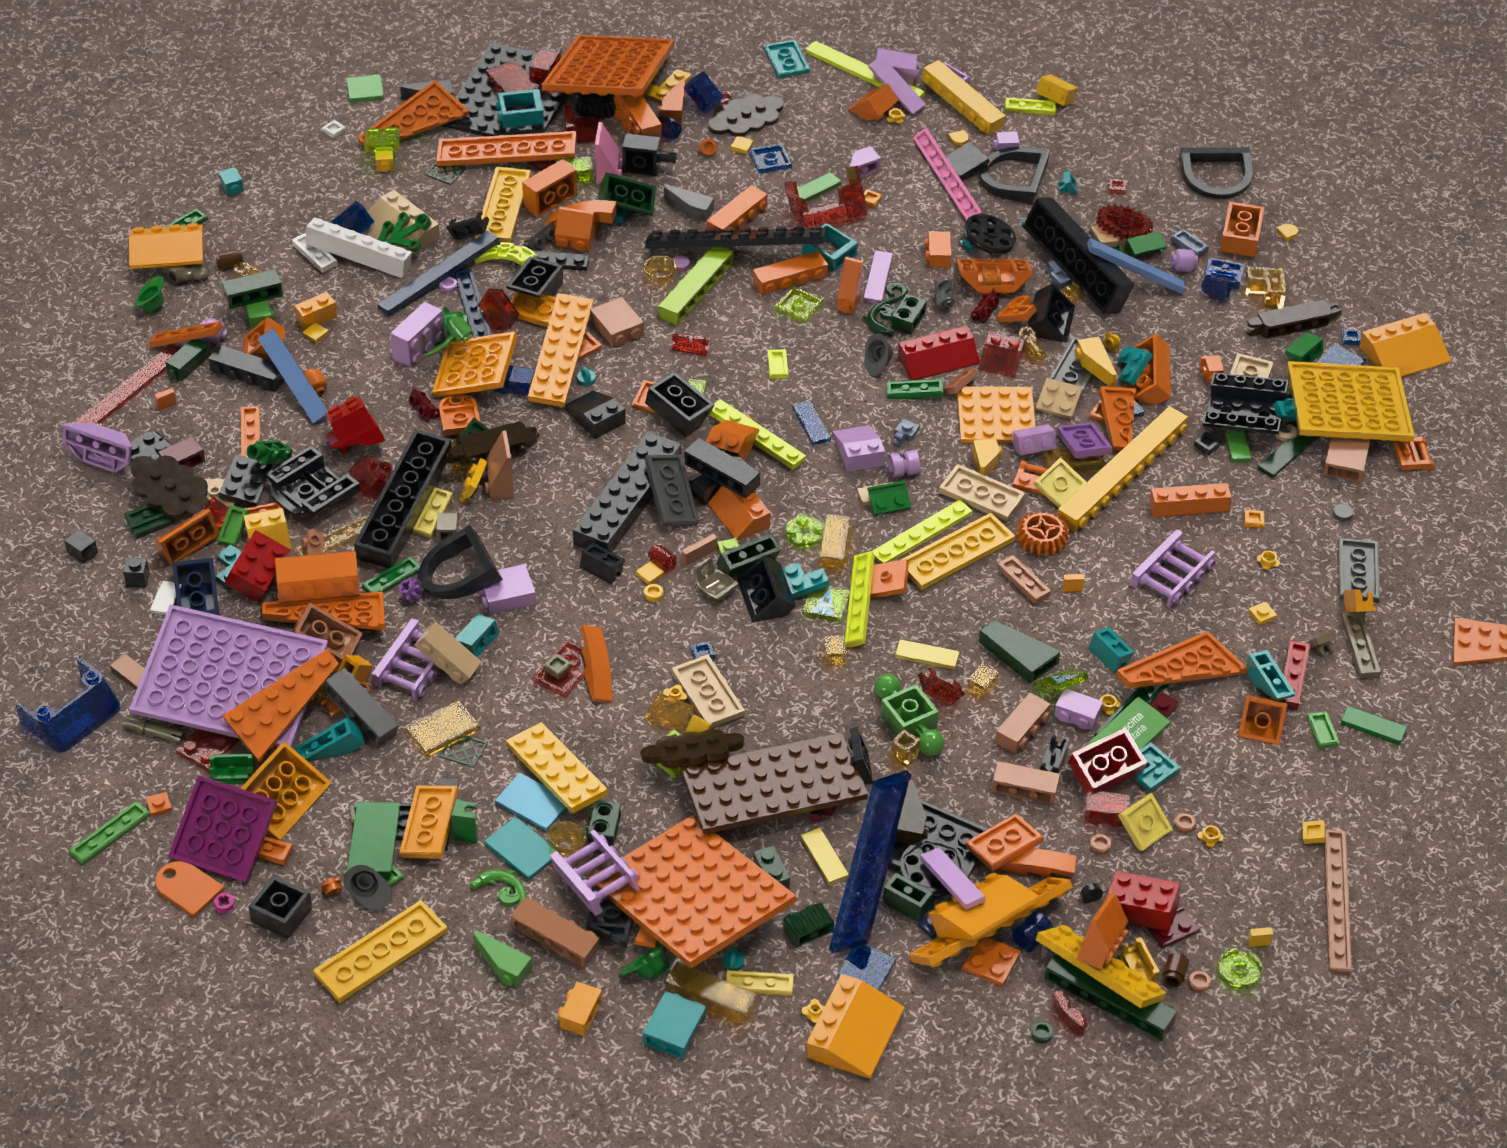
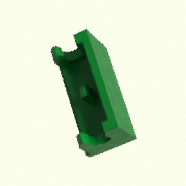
(1145, 244)
(1306, 348)
(231, 768)
(464, 822)

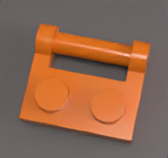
(1408, 456)
(1025, 481)

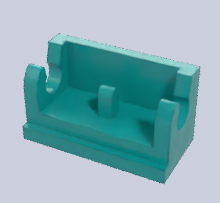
(478, 634)
(1110, 649)

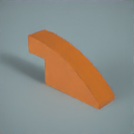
(603, 211)

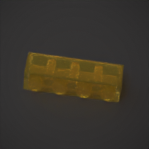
(714, 993)

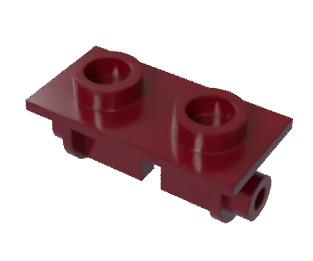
(985, 307)
(423, 405)

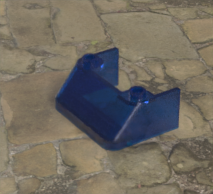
(76, 718)

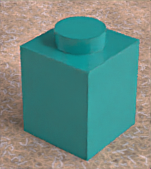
(231, 181)

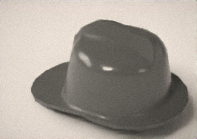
(880, 349)
(368, 887)

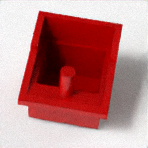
(352, 425)

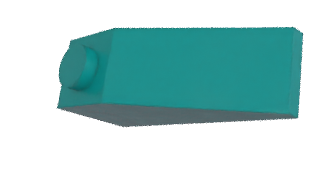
(1268, 676)
(335, 741)

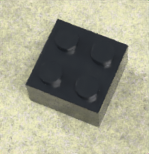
(280, 907)

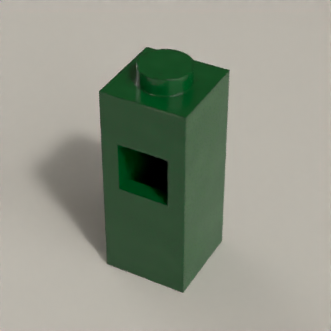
(187, 359)

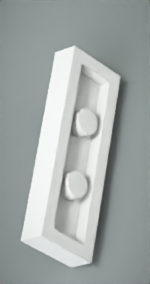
(319, 258)

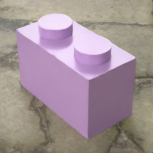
(1034, 439)
(1078, 709)

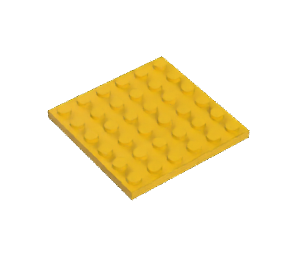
(1350, 401)

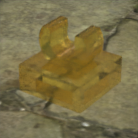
(1073, 293)

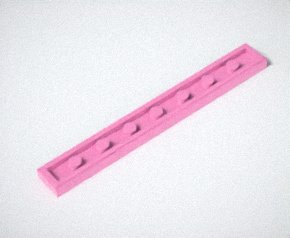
(947, 174)

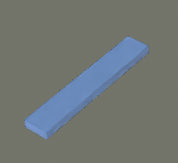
(1136, 266)
(293, 376)

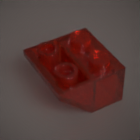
(371, 475)

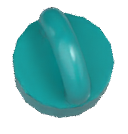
(586, 377)
(733, 960)

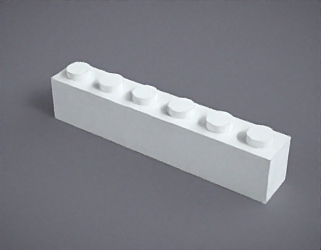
(358, 247)

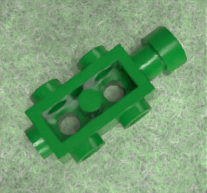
(269, 452)

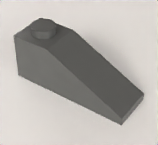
(690, 203)

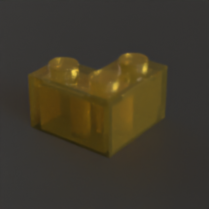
(1266, 283)

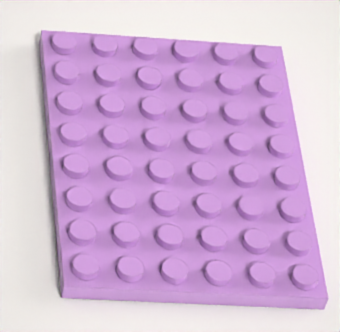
(212, 665)

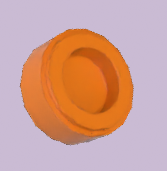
(708, 147)

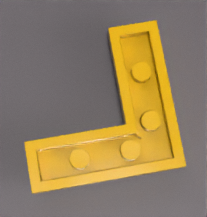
(657, 93)

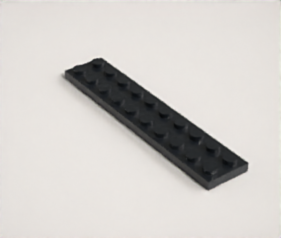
(731, 237)

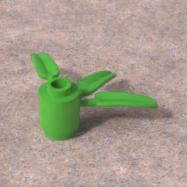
(459, 330)

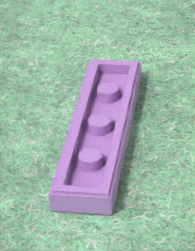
(902, 90)
(878, 277)
(952, 878)

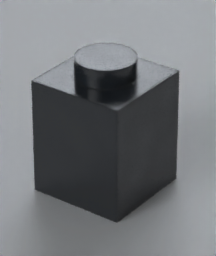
(81, 546)
(136, 572)

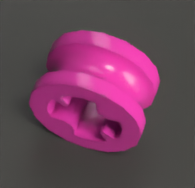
(226, 908)

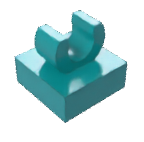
(1068, 184)
(1285, 409)

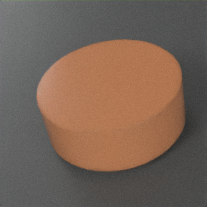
(1185, 823)
(1100, 844)
(1199, 981)

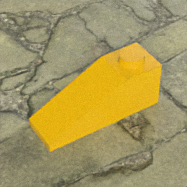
(1095, 359)

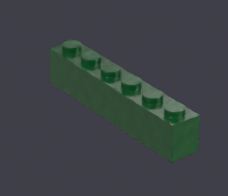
(1152, 1019)

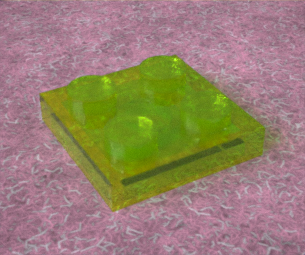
(382, 139)

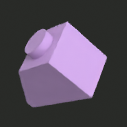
(867, 161)

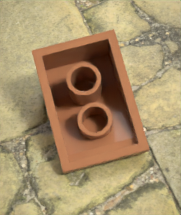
(499, 470)
(322, 625)

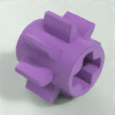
(410, 590)

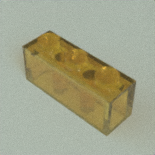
(836, 542)

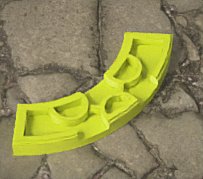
(508, 252)

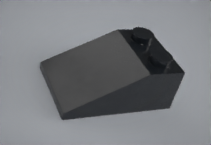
(537, 278)
(597, 413)

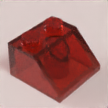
(1002, 354)

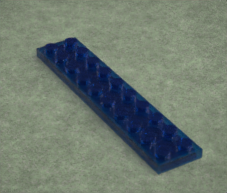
(870, 862)

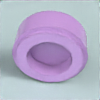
(682, 263)
(448, 285)

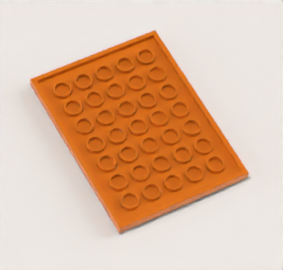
(608, 65)
(696, 892)

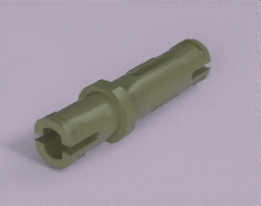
(146, 727)

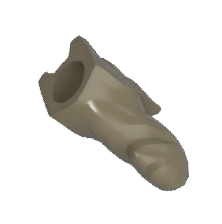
(186, 273)

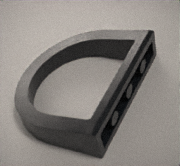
(1216, 154)
(1011, 192)
(471, 584)

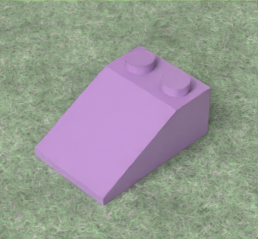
(860, 448)

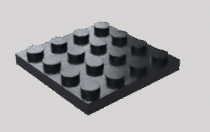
(944, 827)

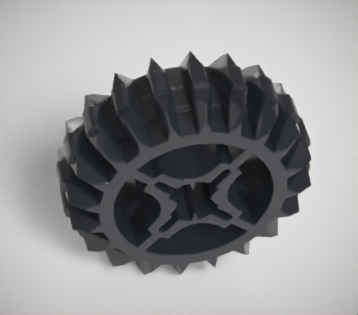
(594, 105)

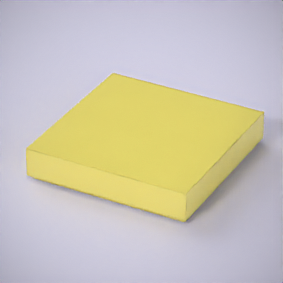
(1059, 482)
(1145, 822)

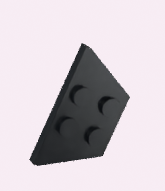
(611, 924)

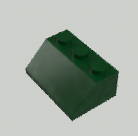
(628, 193)

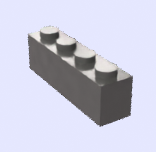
(360, 707)

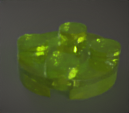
(804, 522)
(1236, 979)

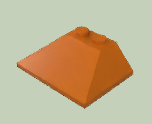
(1013, 274)

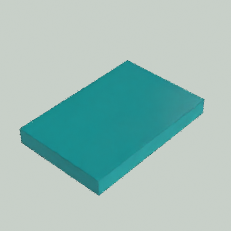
(786, 58)
(521, 848)

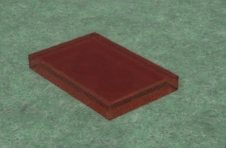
(511, 77)
(563, 686)

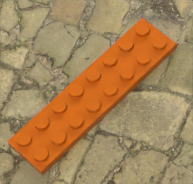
(506, 148)

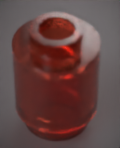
(662, 558)

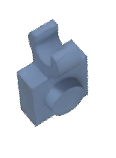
(1057, 275)
(905, 430)

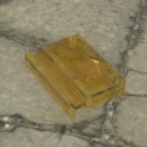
(670, 713)

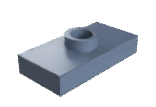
(1188, 241)

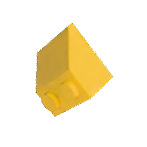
(270, 523)

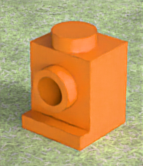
(1210, 364)

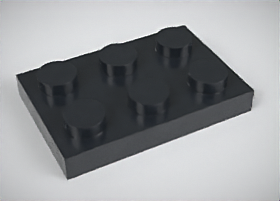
(244, 481)

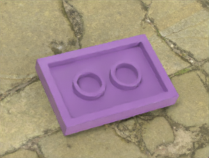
(1084, 440)

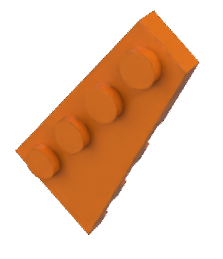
(1118, 414)

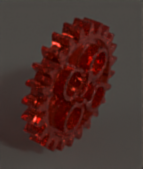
(1123, 221)

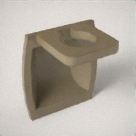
(715, 582)

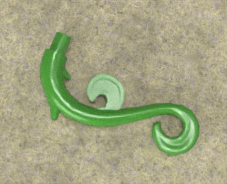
(504, 895)

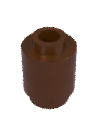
(228, 259)
(1175, 969)

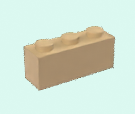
(447, 653)

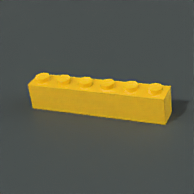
(963, 97)

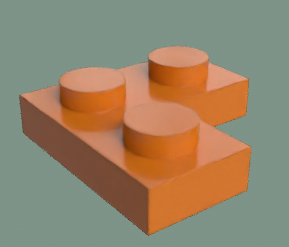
(1017, 310)

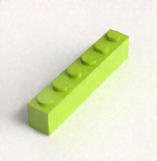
(695, 284)

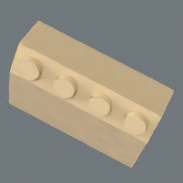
(388, 208)

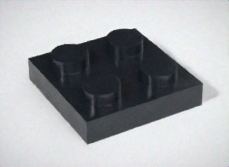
(860, 755)

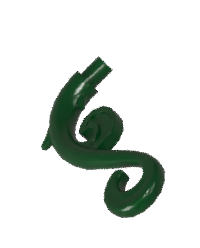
(885, 309)

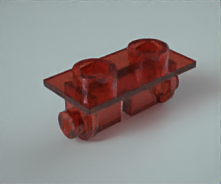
(696, 345)

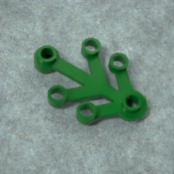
(397, 235)

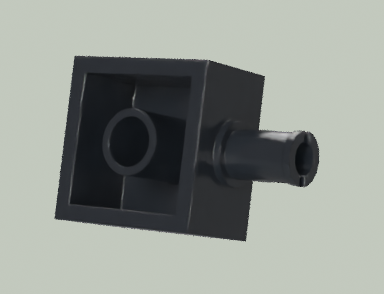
(643, 155)

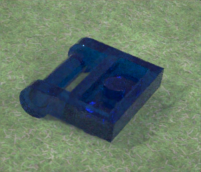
(1225, 269)

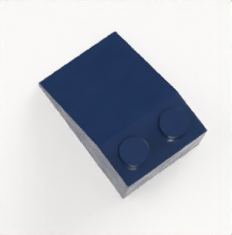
(198, 585)

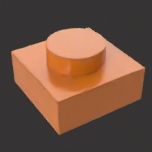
(159, 804)

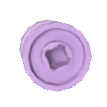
(906, 463)

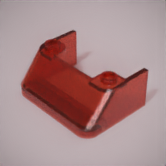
(850, 207)

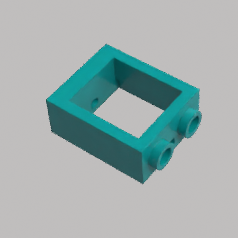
(520, 117)
(847, 246)

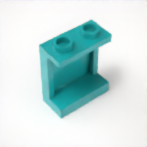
(673, 1024)

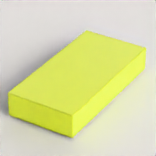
(777, 364)

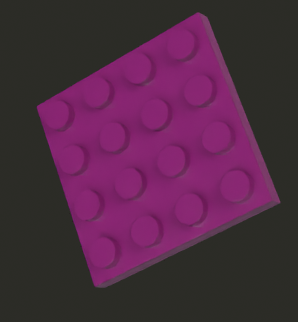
(223, 829)

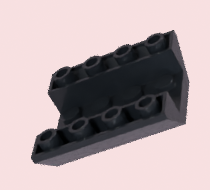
(1246, 401)

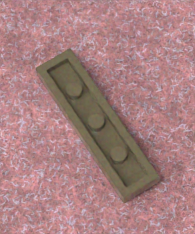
(1360, 645)

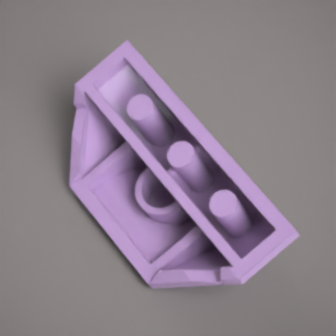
(98, 445)

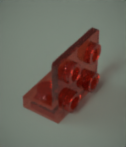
(585, 127)

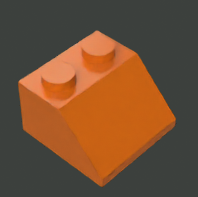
(875, 103)
(575, 229)
(251, 343)
(733, 438)
(1262, 719)

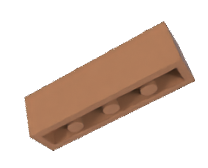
(554, 931)

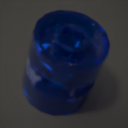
(1027, 931)

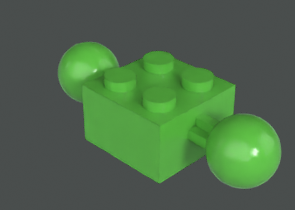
(909, 711)

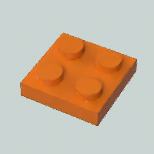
(991, 960)

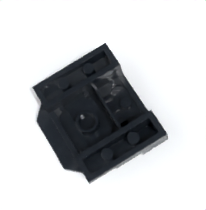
(307, 486)

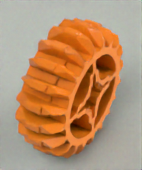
(1042, 533)

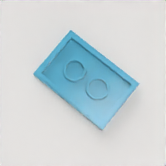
(531, 802)

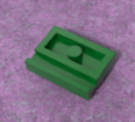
(889, 497)

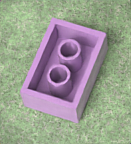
(417, 334)

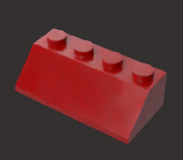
(938, 353)

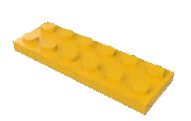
(504, 202)
(957, 550)
(557, 767)
(380, 951)
(1114, 975)

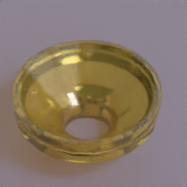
(660, 264)
(566, 832)

